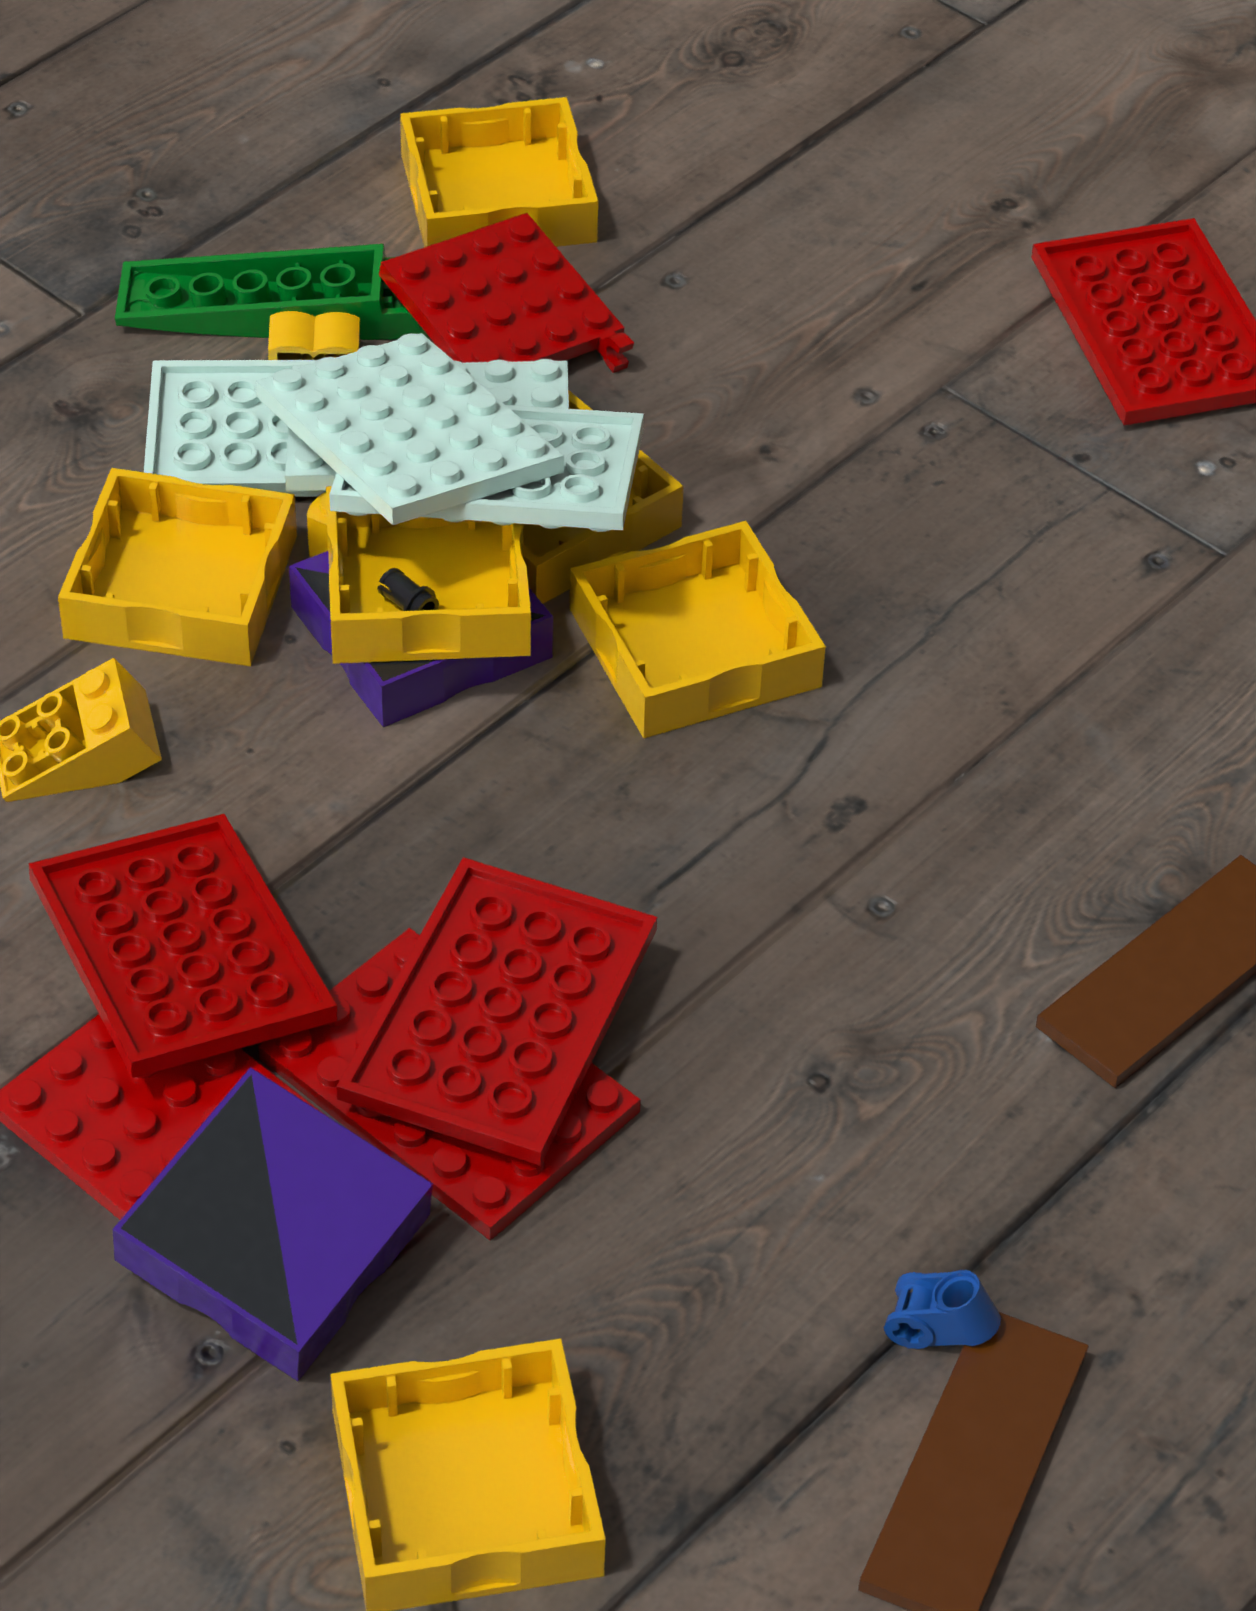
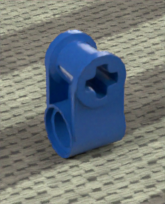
(945, 1308)

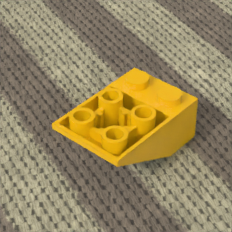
(78, 736)

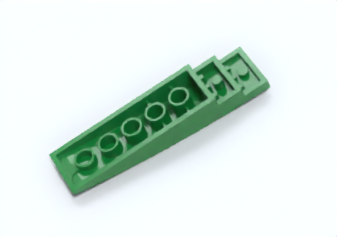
(242, 290)

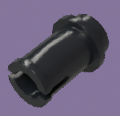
(406, 592)

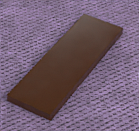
(1161, 978)
(974, 1470)

